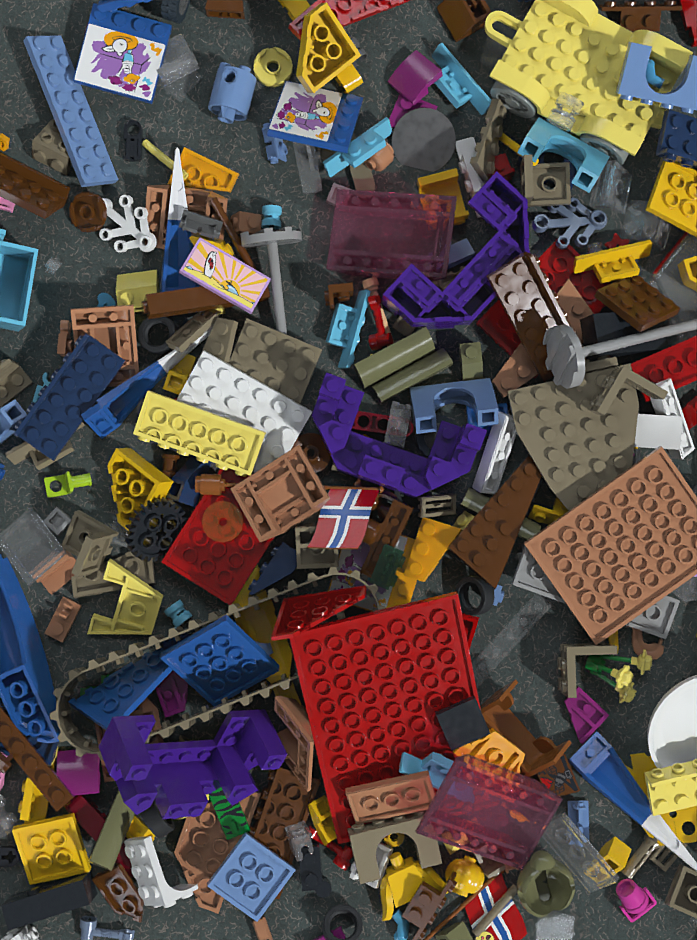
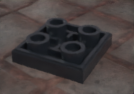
(462, 723)

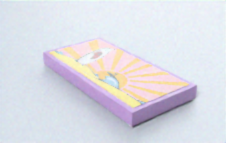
(225, 275)

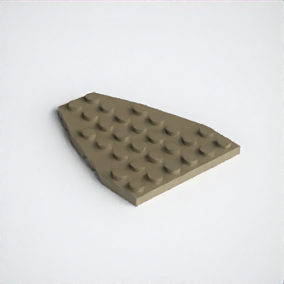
(568, 441)

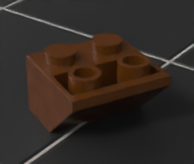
(463, 16)

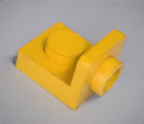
(139, 829)

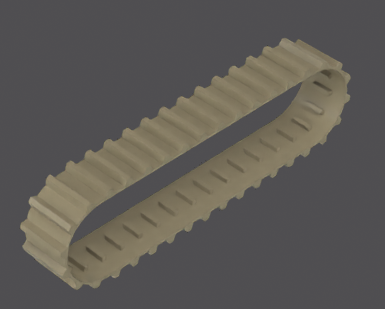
(83, 746)

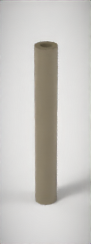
(497, 908)

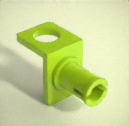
(68, 483)

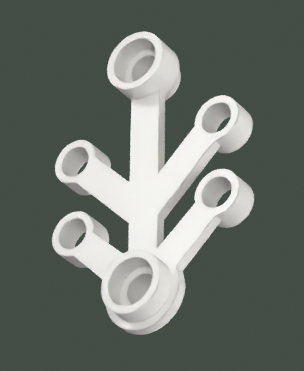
(129, 227)

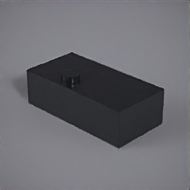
(610, 326)
(49, 900)

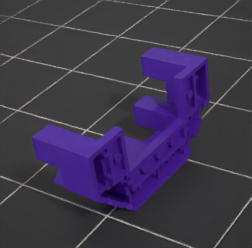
(470, 292)
(385, 464)
(186, 771)

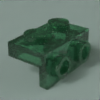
(386, 567)

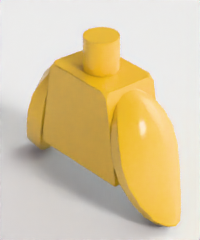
(403, 881)

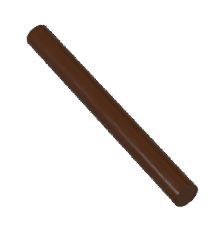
(231, 232)

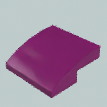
(414, 77)
(79, 773)

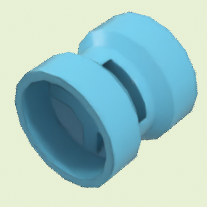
(271, 216)
(174, 610)

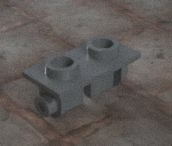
(202, 224)

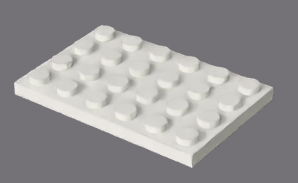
(239, 397)

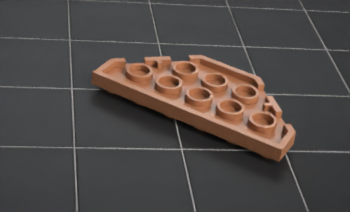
(205, 847)

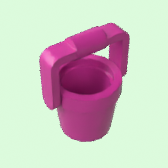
(634, 899)

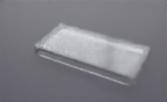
(578, 854)

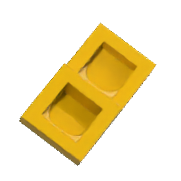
(179, 374)
(322, 819)

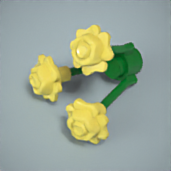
(623, 676)

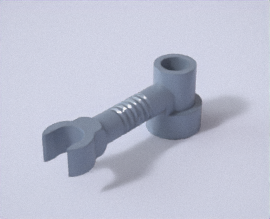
(90, 929)

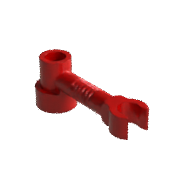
(381, 338)
(343, 855)

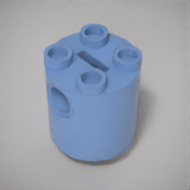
(232, 93)

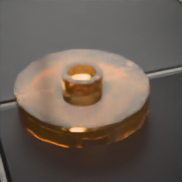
(218, 511)

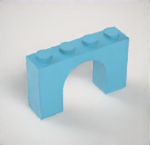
(549, 138)

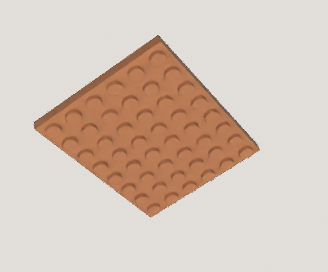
(622, 546)

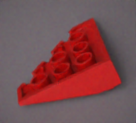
(308, 610)

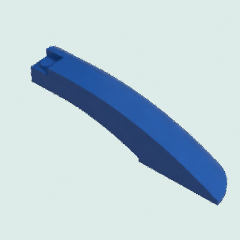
(24, 670)

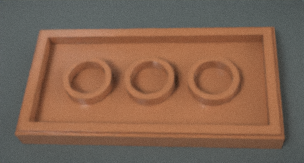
(391, 797)

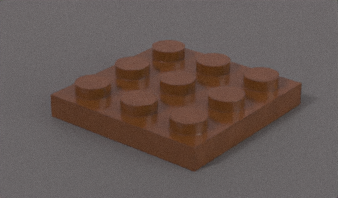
(637, 302)

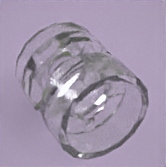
(562, 118)

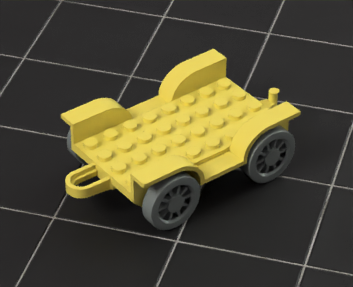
(582, 54)

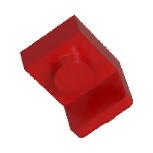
(503, 167)

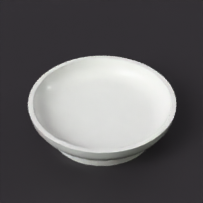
(674, 725)

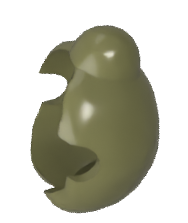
(543, 898)

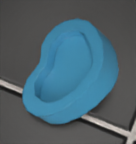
(105, 300)

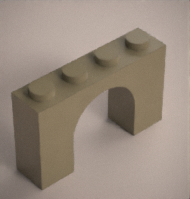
(366, 838)

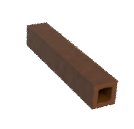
(186, 301)

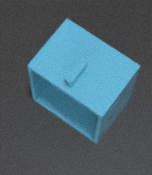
(16, 282)

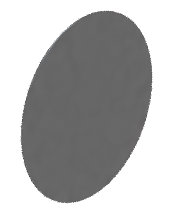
(424, 139)

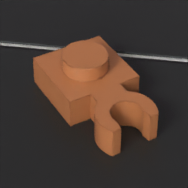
(65, 343)

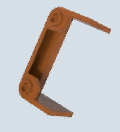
(539, 752)

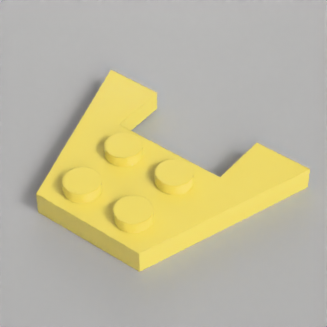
(135, 609)

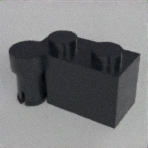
(312, 872)

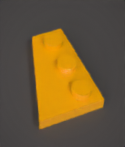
(206, 173)
(429, 547)

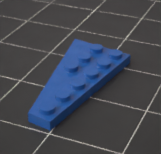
(124, 688)

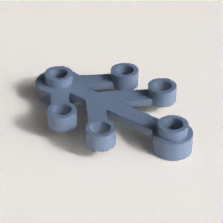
(571, 221)

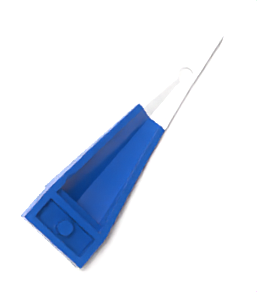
(177, 241)
(120, 401)
(608, 774)

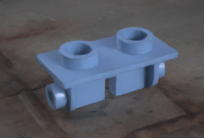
(277, 149)
(579, 814)

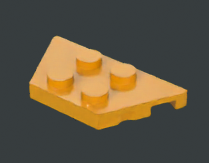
(496, 750)

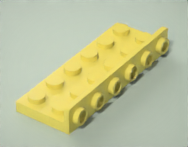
(199, 433)
(672, 787)

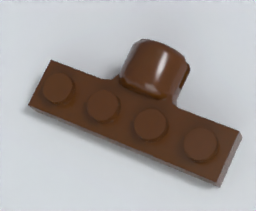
(384, 533)

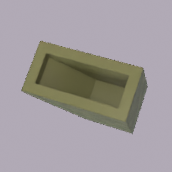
(471, 361)

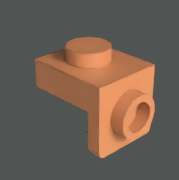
(246, 222)

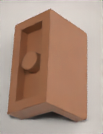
(58, 574)

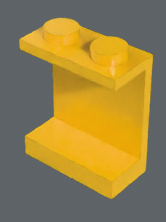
(445, 184)

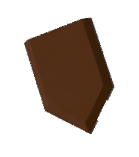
(120, 892)

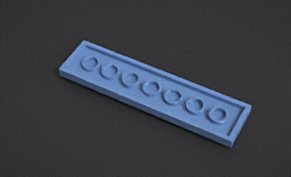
(70, 110)

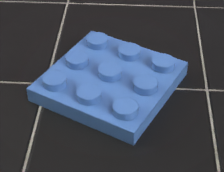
(251, 876)

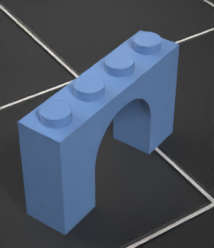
(634, 83)
(474, 393)

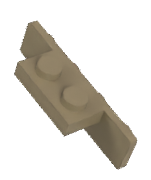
(40, 460)

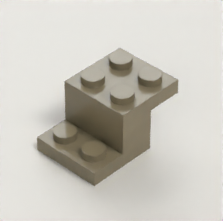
(312, 556)

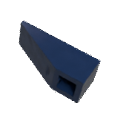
(184, 482)
(279, 568)

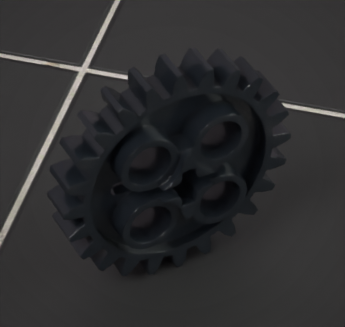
(154, 529)

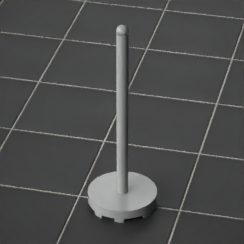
(271, 240)
(568, 356)

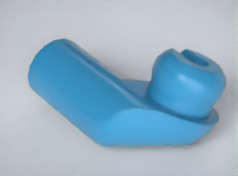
(651, 76)
(403, 926)

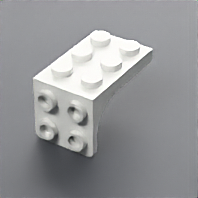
(149, 875)

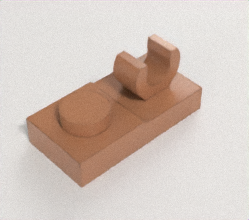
(63, 619)

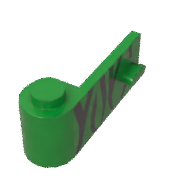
(230, 817)

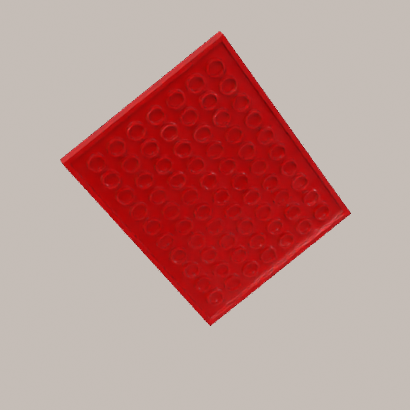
(376, 691)

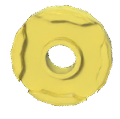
(275, 78)

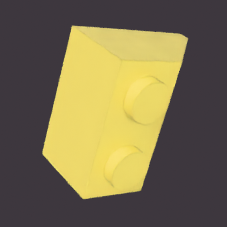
(134, 286)

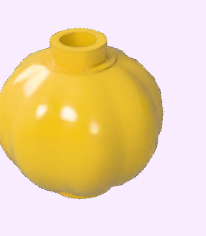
(468, 877)

